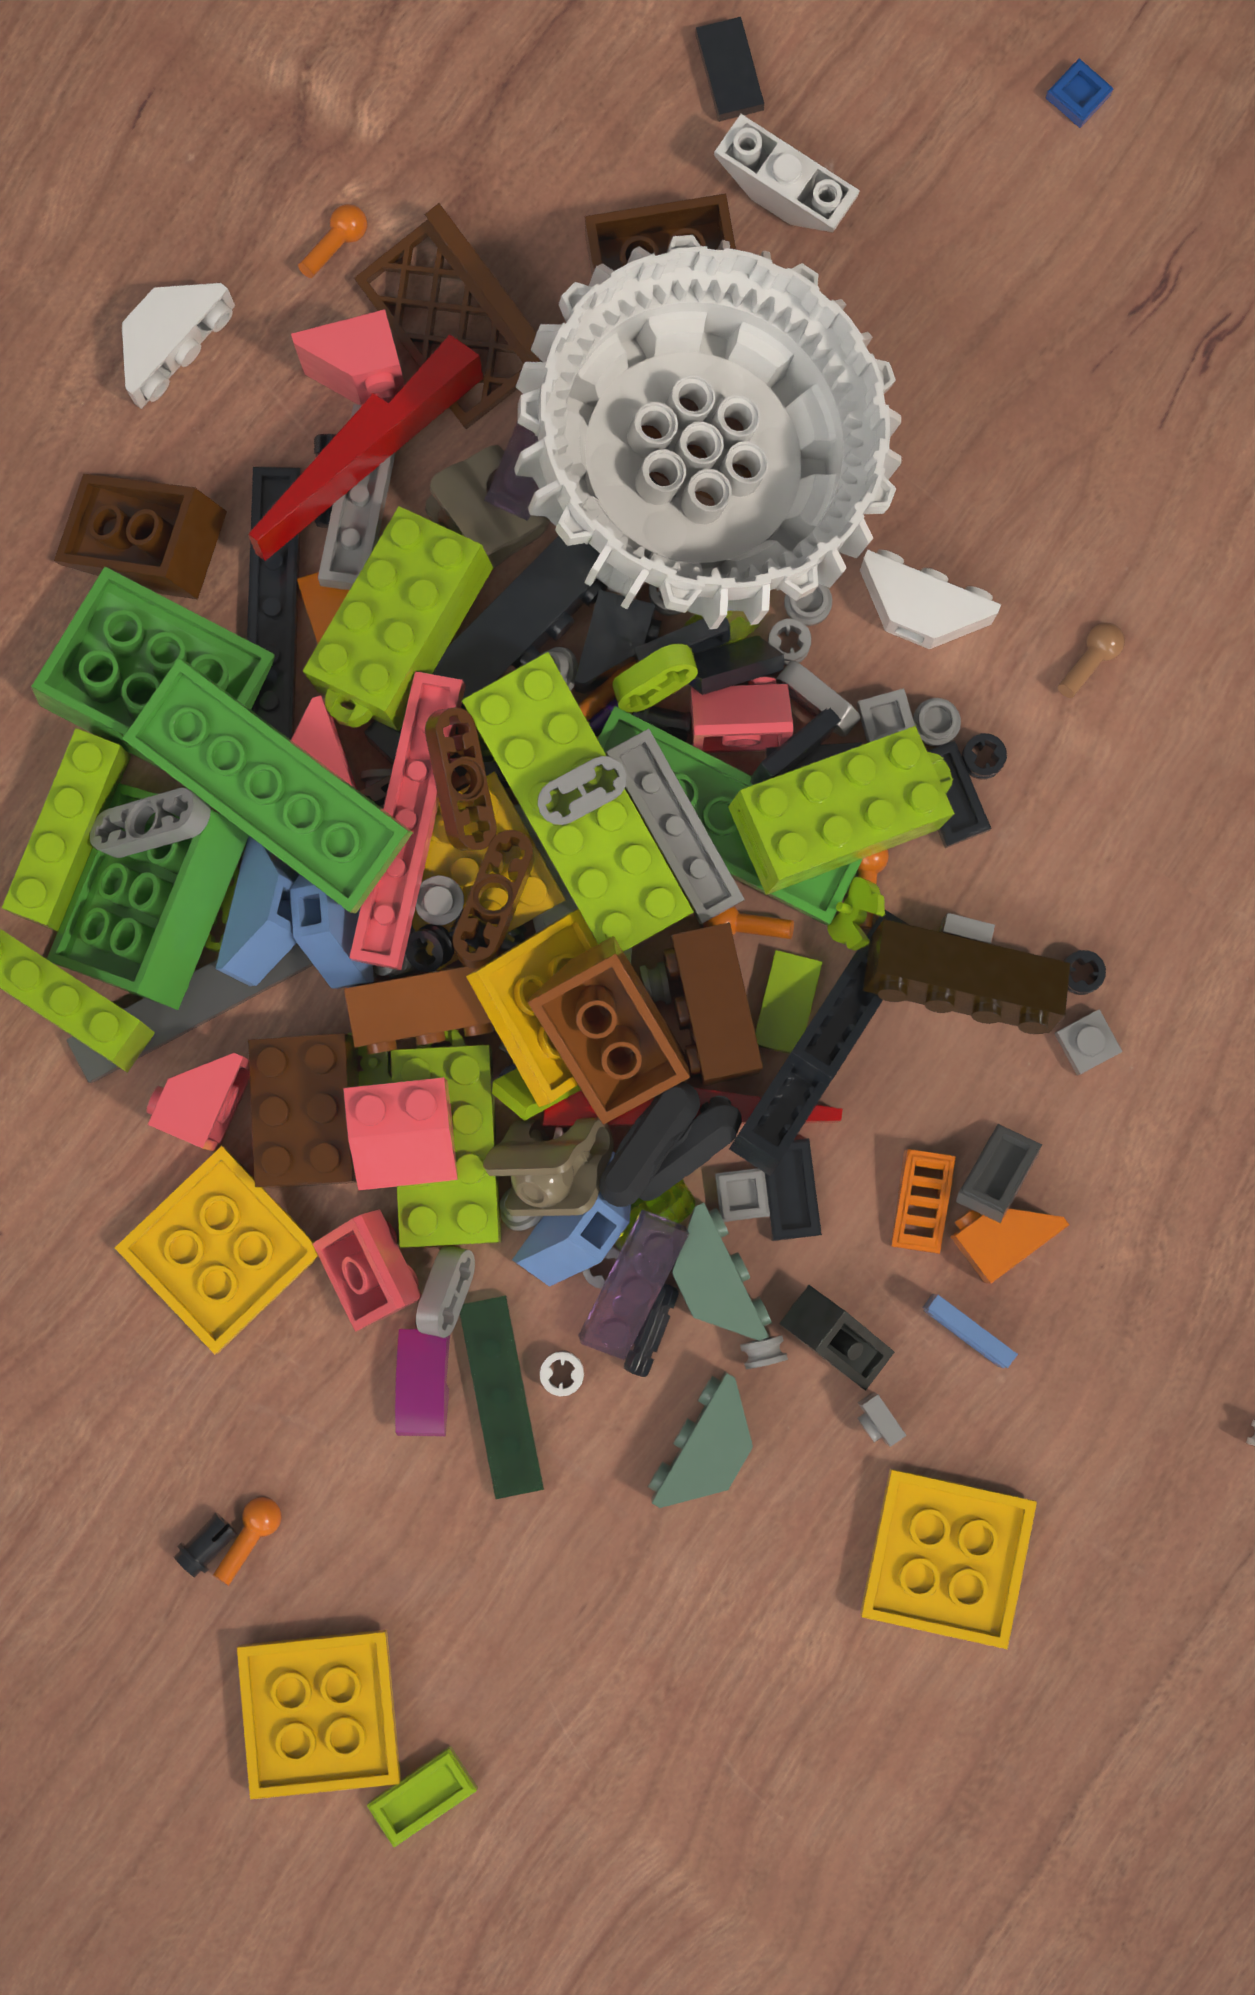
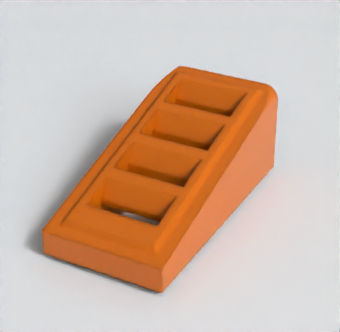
(946, 1165)

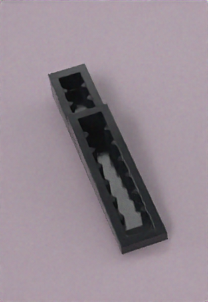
(810, 1065)

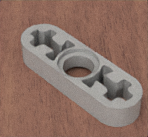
(166, 828)

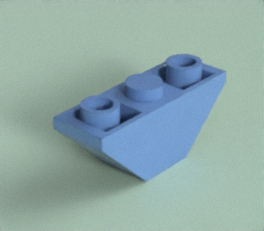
(259, 917)
(326, 935)
(572, 1243)

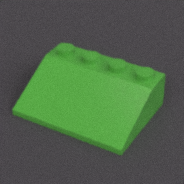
(124, 648)
(149, 913)

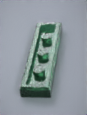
(501, 1397)

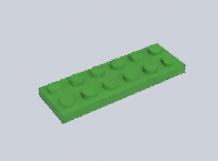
(267, 786)
(711, 789)

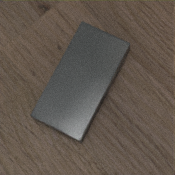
(999, 1173)

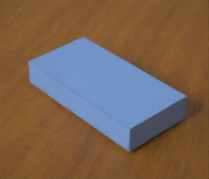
(969, 1331)

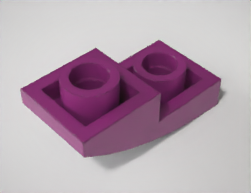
(421, 1384)

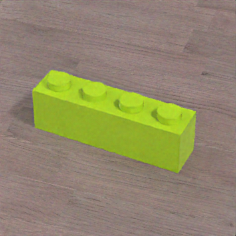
(62, 832)
(71, 1004)

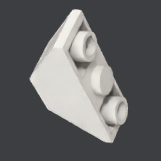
(784, 178)
(168, 334)
(923, 603)

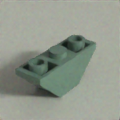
(714, 1279)
(709, 1448)

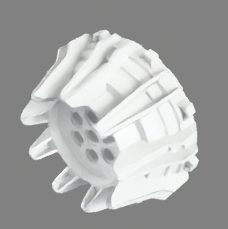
(742, 347)

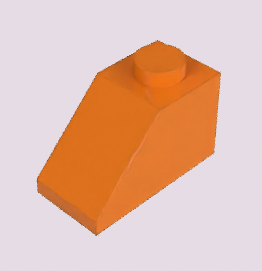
(998, 1247)

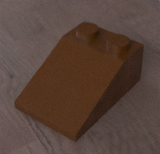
(142, 531)

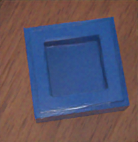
(1079, 93)

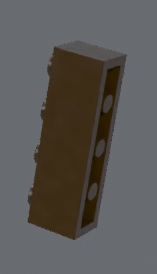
(966, 977)

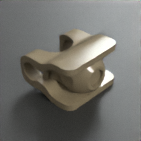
(460, 506)
(555, 1174)

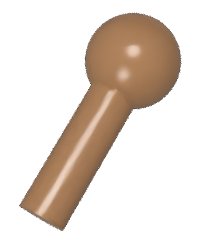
(1103, 644)

